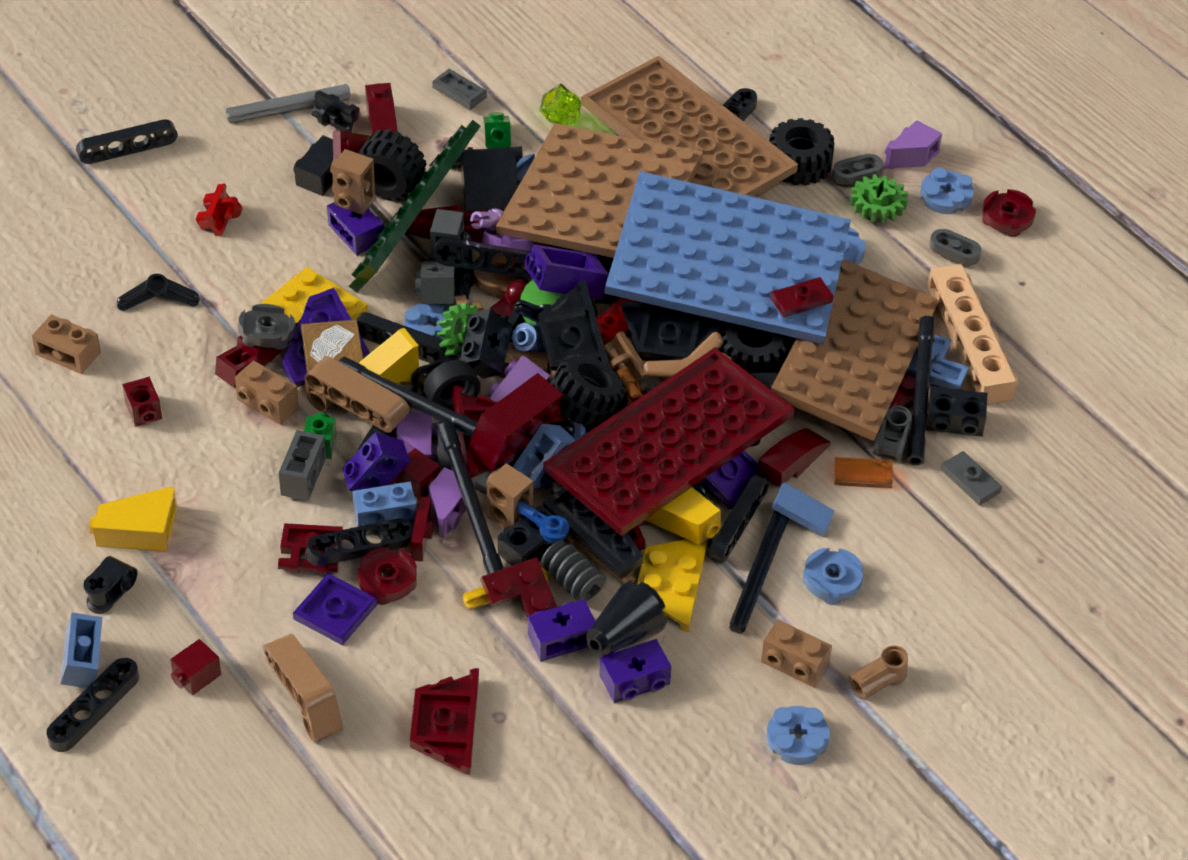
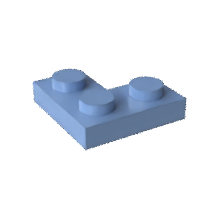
(943, 371)

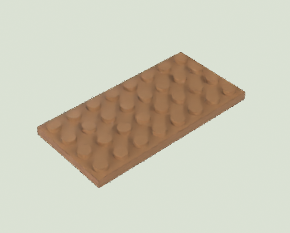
(669, 109)
(863, 353)

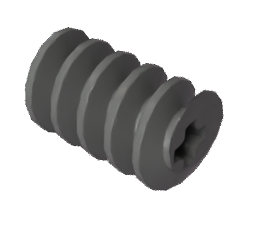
(573, 571)

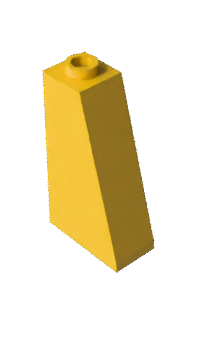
(689, 517)

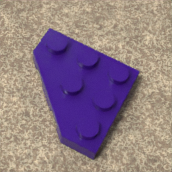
(319, 308)

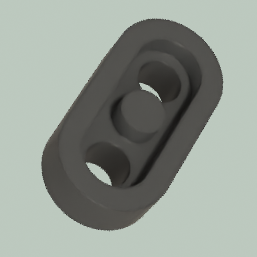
(855, 168)
(955, 247)

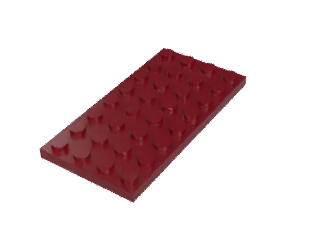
(668, 440)

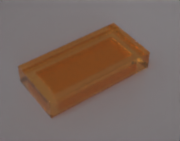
(863, 472)

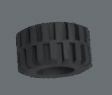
(808, 146)
(396, 163)
(754, 348)
(588, 389)

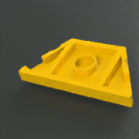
(675, 575)

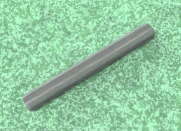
(282, 104)

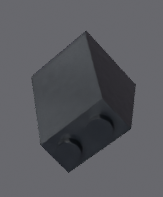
(488, 179)

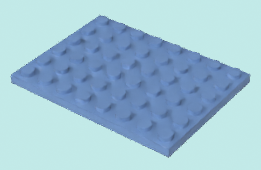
(725, 255)

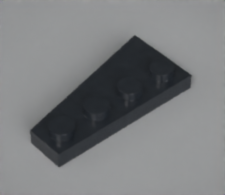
(611, 548)

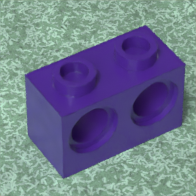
(376, 463)

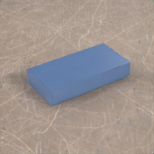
(803, 509)

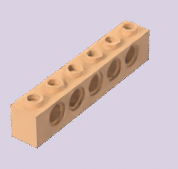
(972, 333)

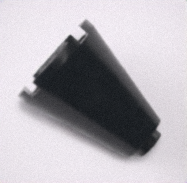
(627, 619)

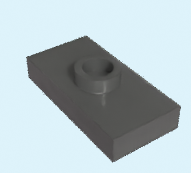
(459, 89)
(971, 478)

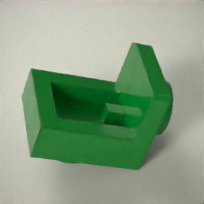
(497, 130)

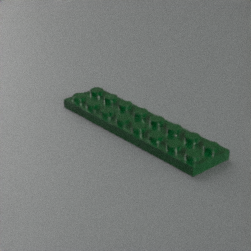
(413, 205)

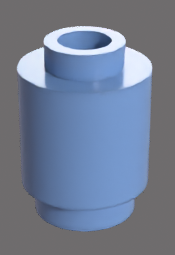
(528, 338)

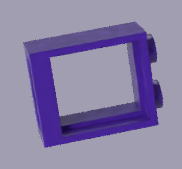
(563, 269)

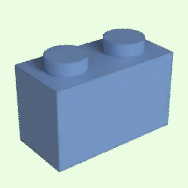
(81, 650)

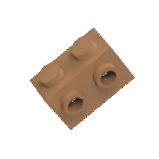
(353, 181)
(66, 344)
(266, 392)
(796, 653)

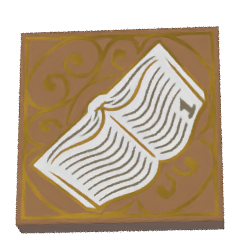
(332, 340)

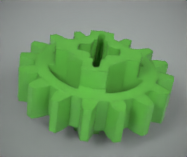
(878, 198)
(455, 327)

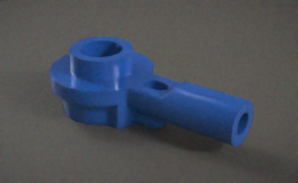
(552, 528)

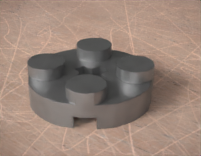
(275, 335)

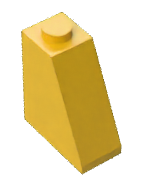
(394, 358)
(136, 521)

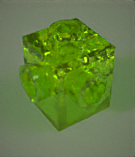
(560, 106)

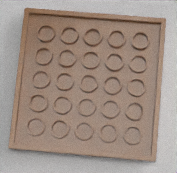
(584, 186)

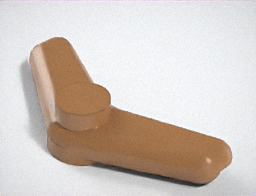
(668, 368)

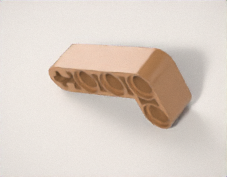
(336, 383)
(306, 686)

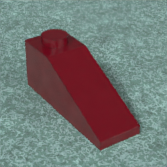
(380, 107)

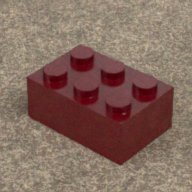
(514, 421)

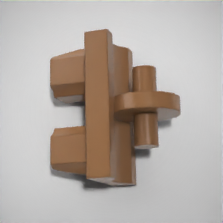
(624, 356)

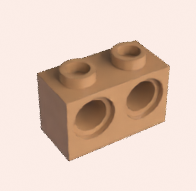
(505, 492)

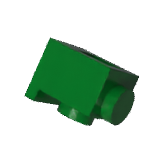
(323, 425)

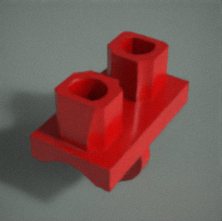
(219, 211)

